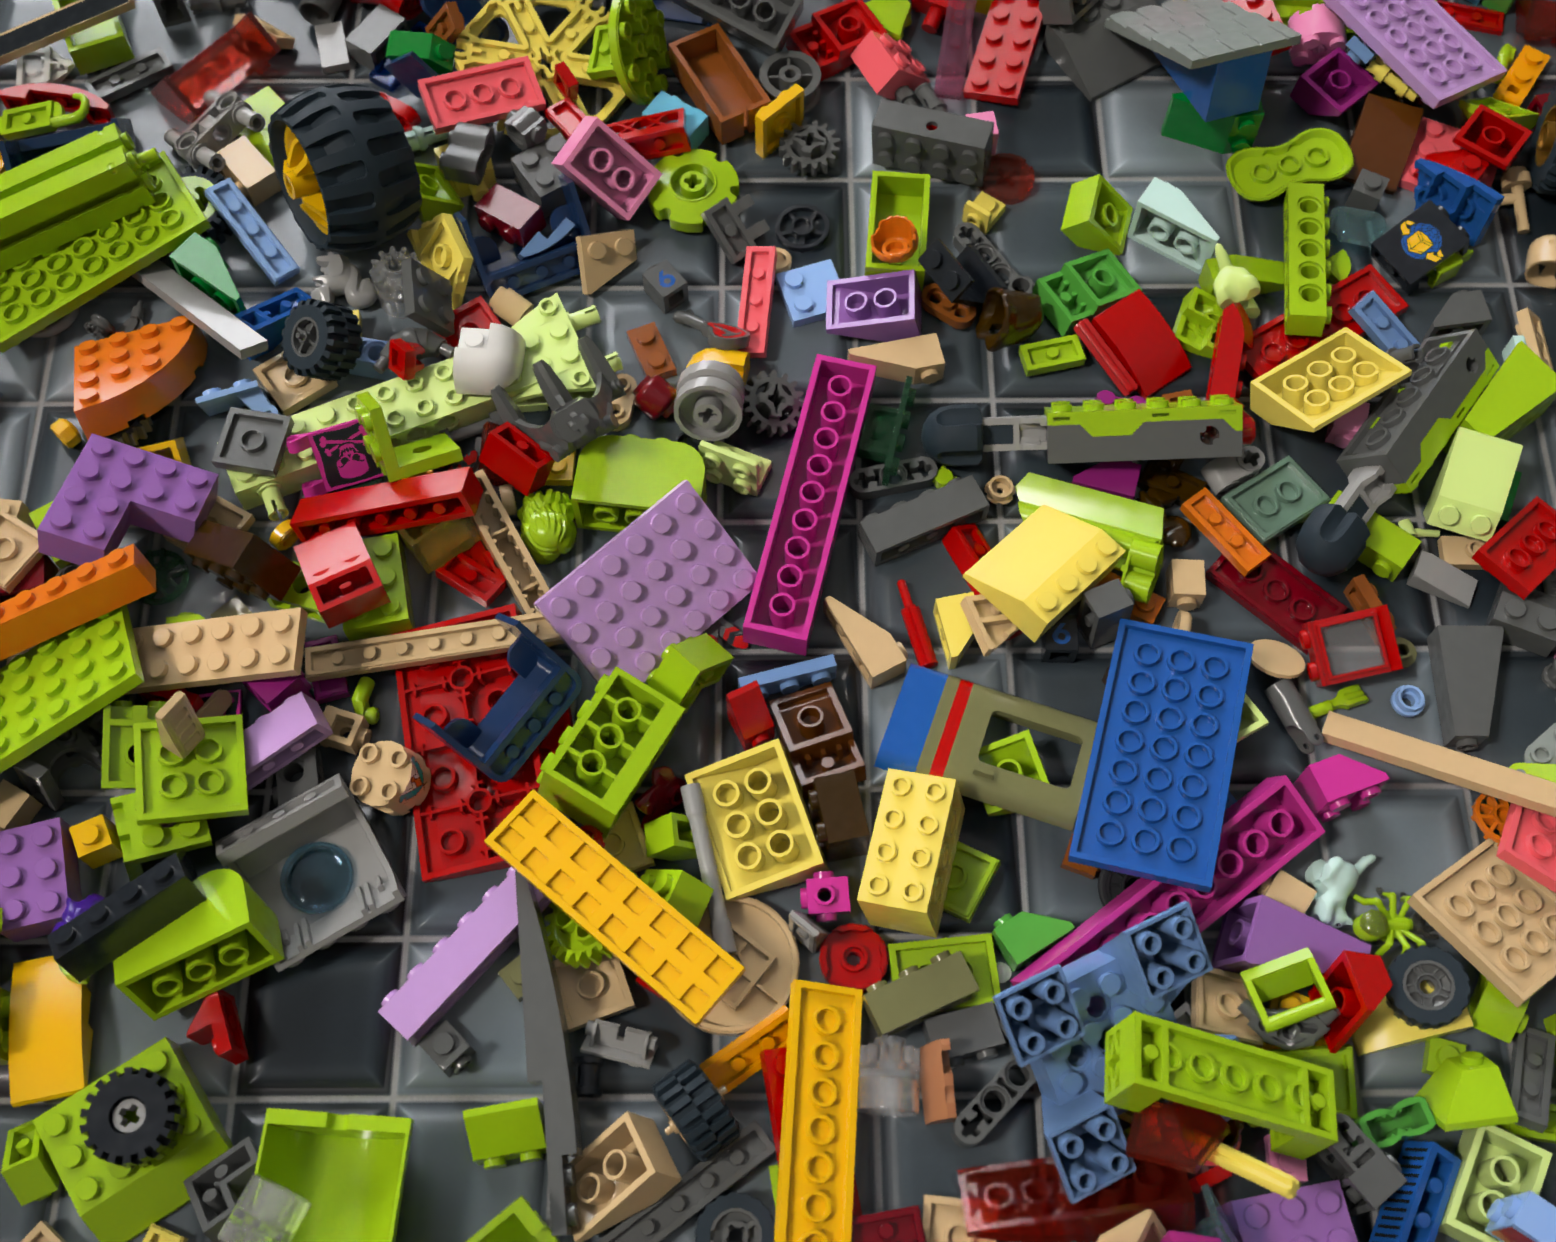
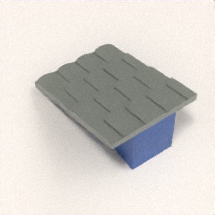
(1209, 50)

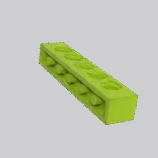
(1305, 260)

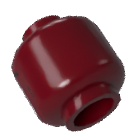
(655, 397)

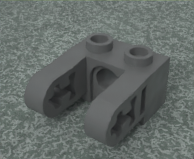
(1363, 1170)

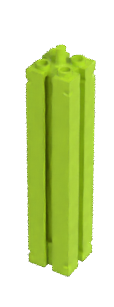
(71, 193)

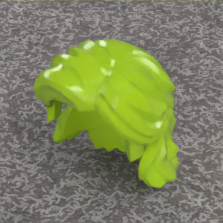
(547, 525)

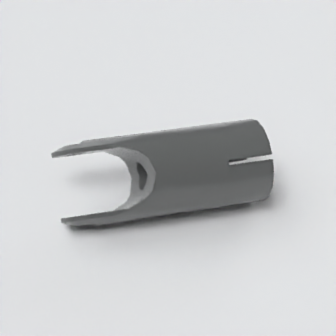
(1294, 714)

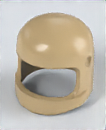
(1542, 252)

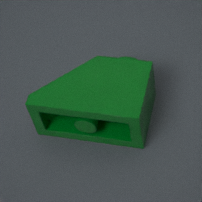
(429, 47)

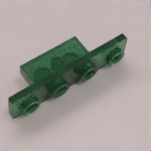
(883, 429)

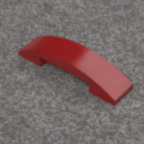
(32, 93)

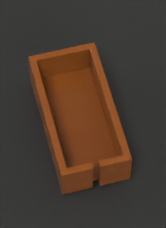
(718, 81)

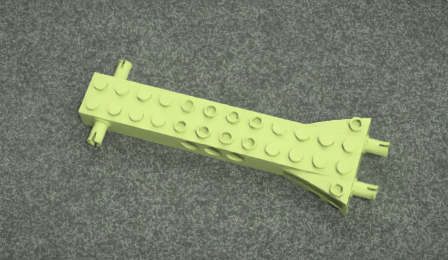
(430, 403)

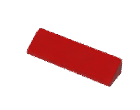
(966, 548)

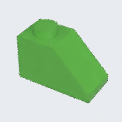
(1027, 936)

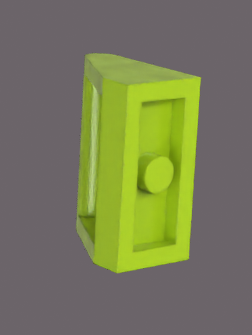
(1283, 977)

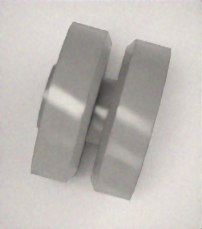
(709, 400)

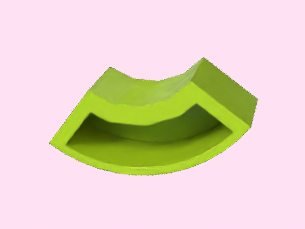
(1495, 1013)

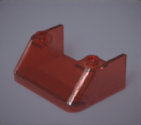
(218, 67)

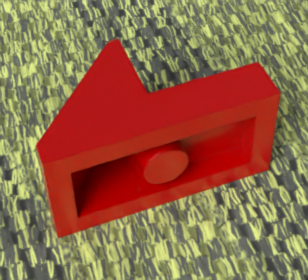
(220, 1024)

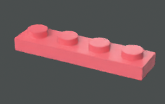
(757, 297)

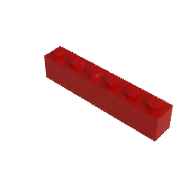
(391, 504)

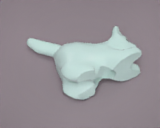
(1334, 883)

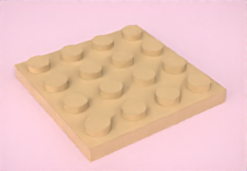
(1494, 920)

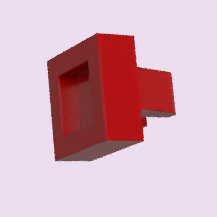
(403, 358)

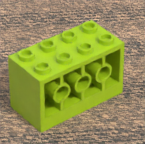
(608, 750)

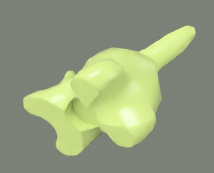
(1235, 284)

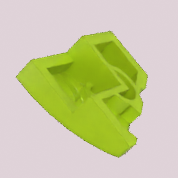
(1197, 322)

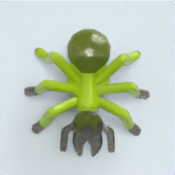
(1385, 925)

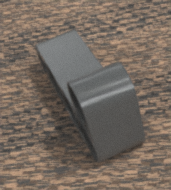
(1000, 1087)

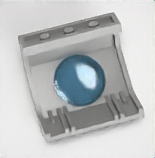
(314, 868)

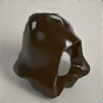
(1013, 313)

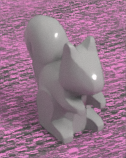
(340, 279)

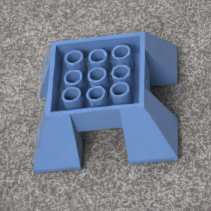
(1061, 1026)

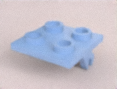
(244, 393)

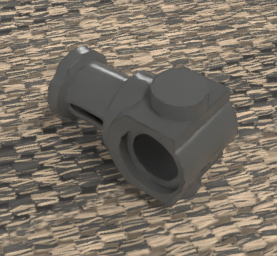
(525, 127)

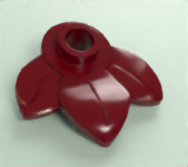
(662, 796)

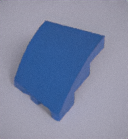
(1463, 197)

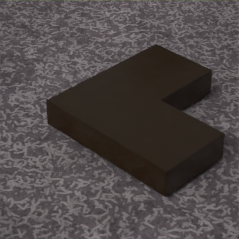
(1166, 476)

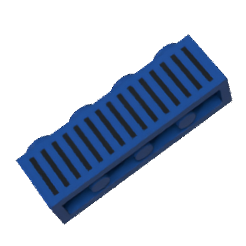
(1420, 1203)

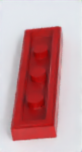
(1475, 18)

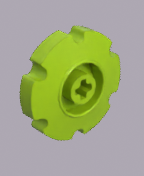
(691, 187)

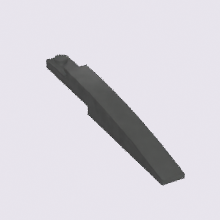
(549, 1057)

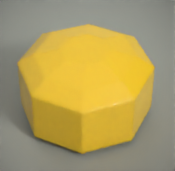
(66, 432)

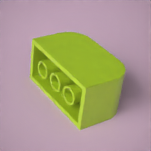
(627, 475)
(203, 949)

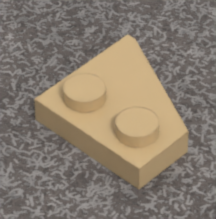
(987, 623)

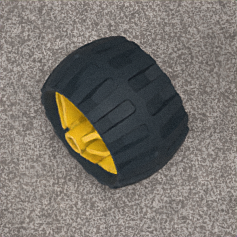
(345, 167)

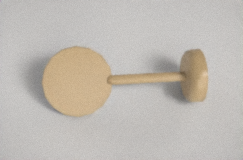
(1267, 655)

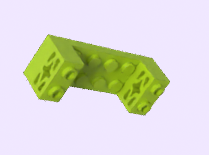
(1202, 1070)

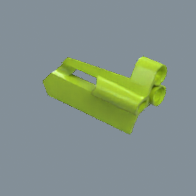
(1129, 522)

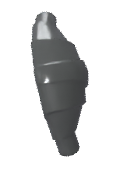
(431, 342)
(1293, 1036)

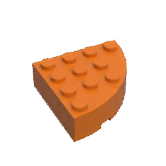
(134, 373)

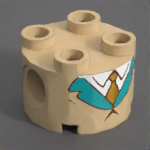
(390, 777)

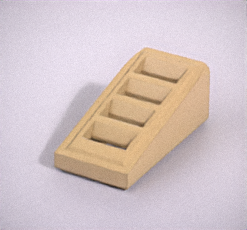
(179, 725)

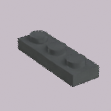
(130, 76)
(1532, 1077)

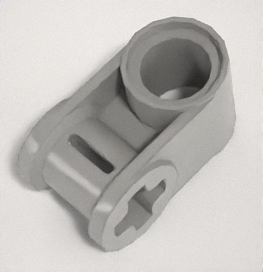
(1230, 472)

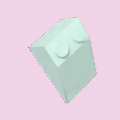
(1172, 226)

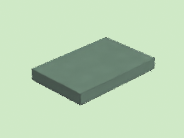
(1275, 500)

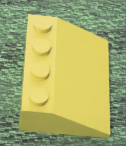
(1324, 382)
(1044, 568)
(758, 822)

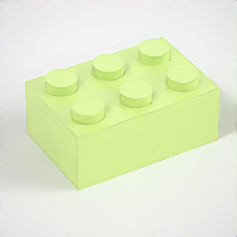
(1491, 1168)

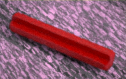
(1105, 357)

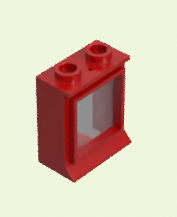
(1350, 646)

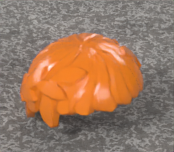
(894, 239)

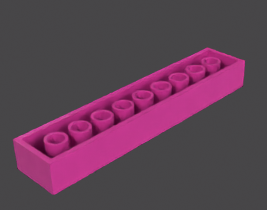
(809, 506)
(1255, 842)

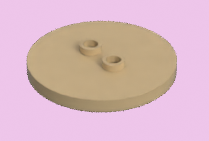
(770, 962)

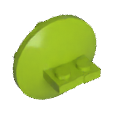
(632, 49)

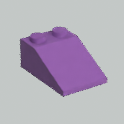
(875, 306)

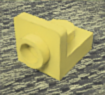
(983, 211)

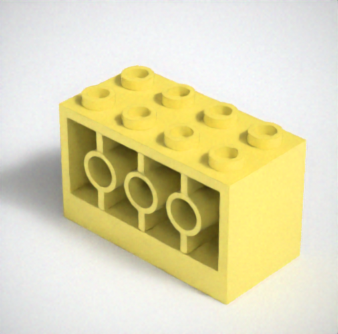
(911, 852)

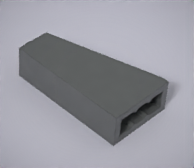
(1465, 681)

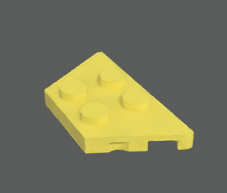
(444, 251)

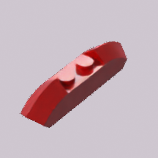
(1232, 338)

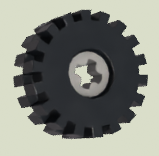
(138, 1142)

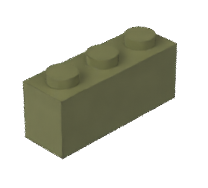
(919, 993)

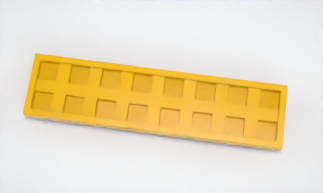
(615, 907)

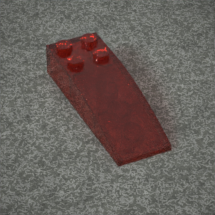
(1031, 1205)

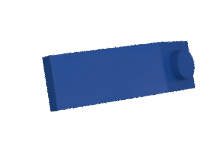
(269, 316)

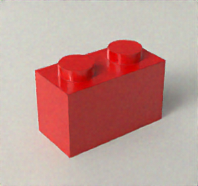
(516, 458)

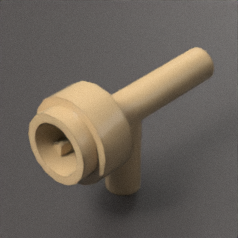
(1514, 184)

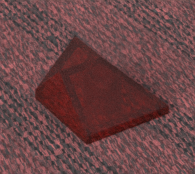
(1175, 1135)

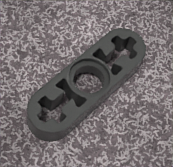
(873, 491)

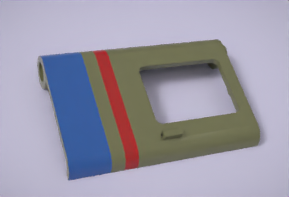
(941, 731)

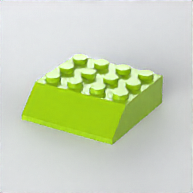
(125, 1201)

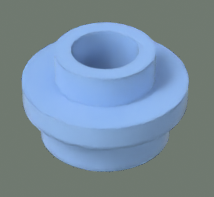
(1411, 693)

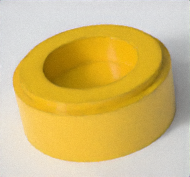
(283, 536)

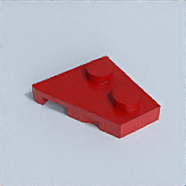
(474, 575)

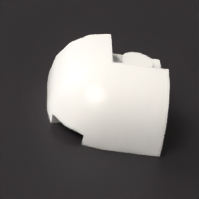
(487, 359)

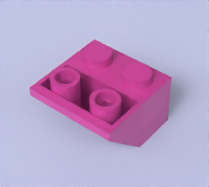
(1338, 785)

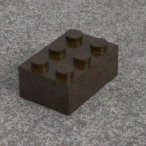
(241, 561)

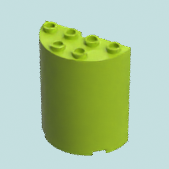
(342, 1165)

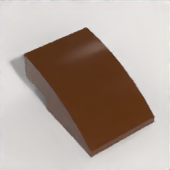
(1383, 139)
(816, 735)

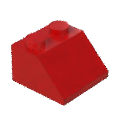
(1492, 137)
(1357, 986)

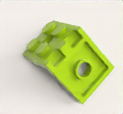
(405, 459)
(118, 738)
(153, 841)

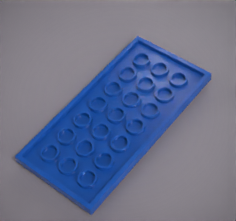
(1162, 755)

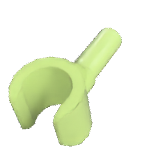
(1408, 527)

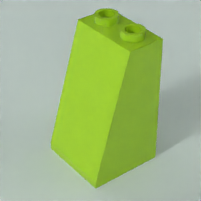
(1514, 396)

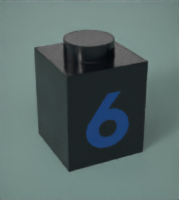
(1061, 641)

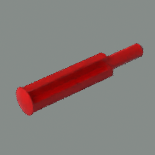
(916, 629)

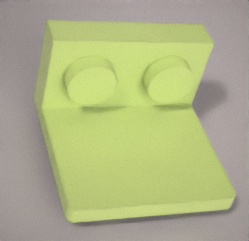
(734, 467)

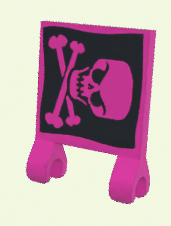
(339, 457)

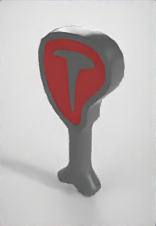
(719, 335)

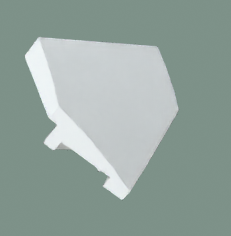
(42, 67)

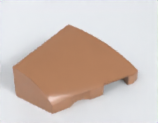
(937, 1083)

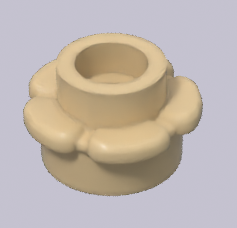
(1000, 483)

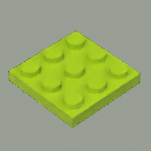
(197, 787)

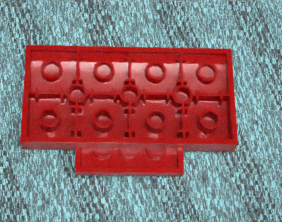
(461, 799)

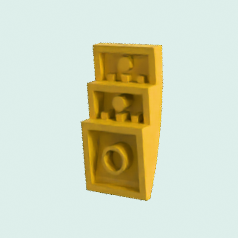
(47, 1033)

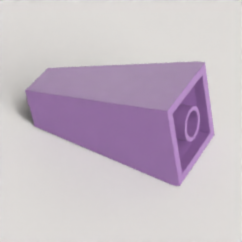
(1266, 930)

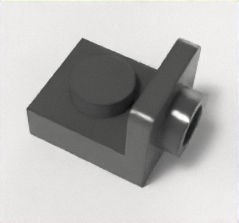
(448, 1049)

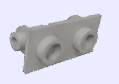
(635, 1048)

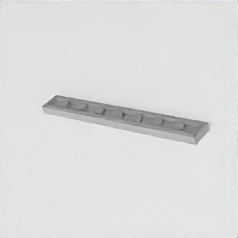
(202, 310)

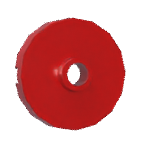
(858, 941)

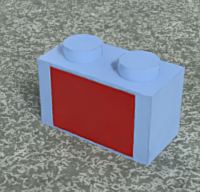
(1522, 1219)

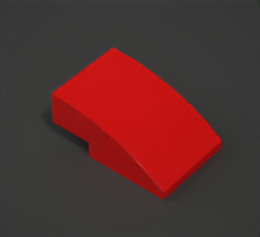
(834, 35)
(1143, 343)

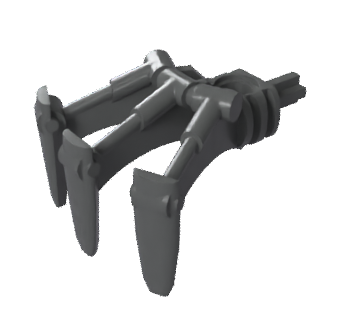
(571, 420)

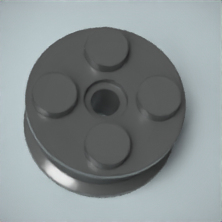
(791, 67)

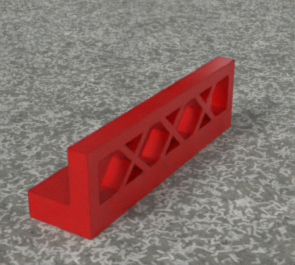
(658, 138)

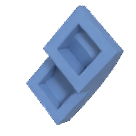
(540, 244)

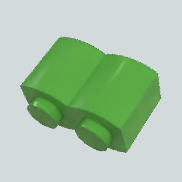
(1396, 1122)

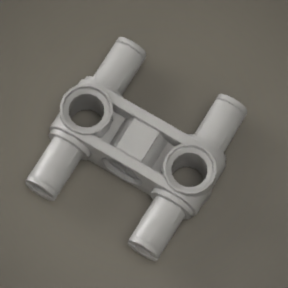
(199, 142)

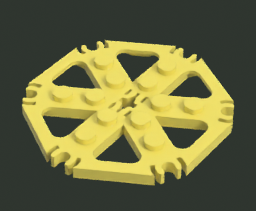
(535, 42)

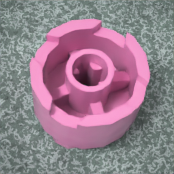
(1321, 33)

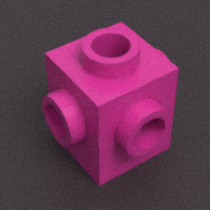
(826, 882)

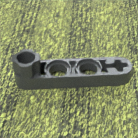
(997, 262)

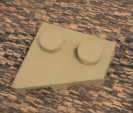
(604, 256)

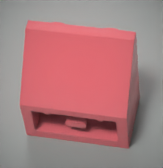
(888, 64)

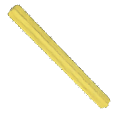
(1248, 1167)

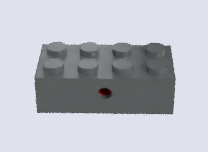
(932, 142)

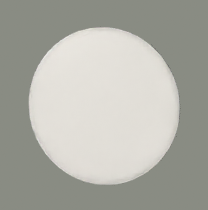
(1004, 972)

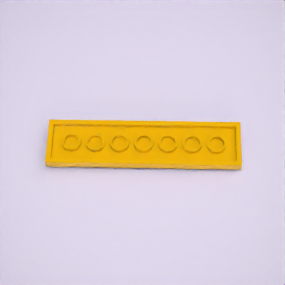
(819, 1114)

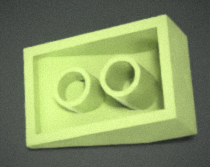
(1473, 484)

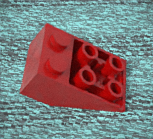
(341, 575)

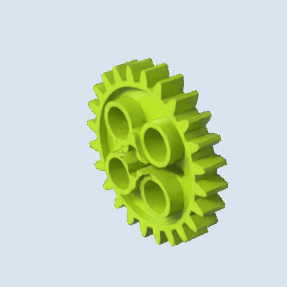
(571, 942)

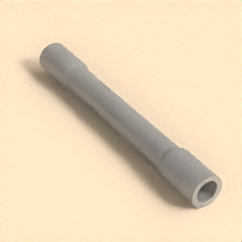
(696, 814)

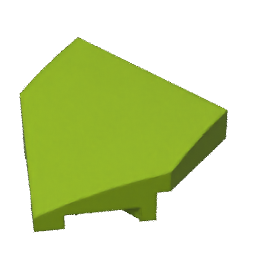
(893, 15)

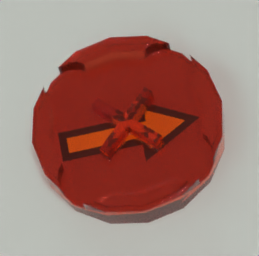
(1008, 179)

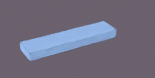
(252, 231)

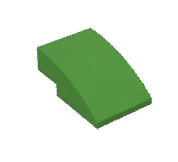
(1083, 289)

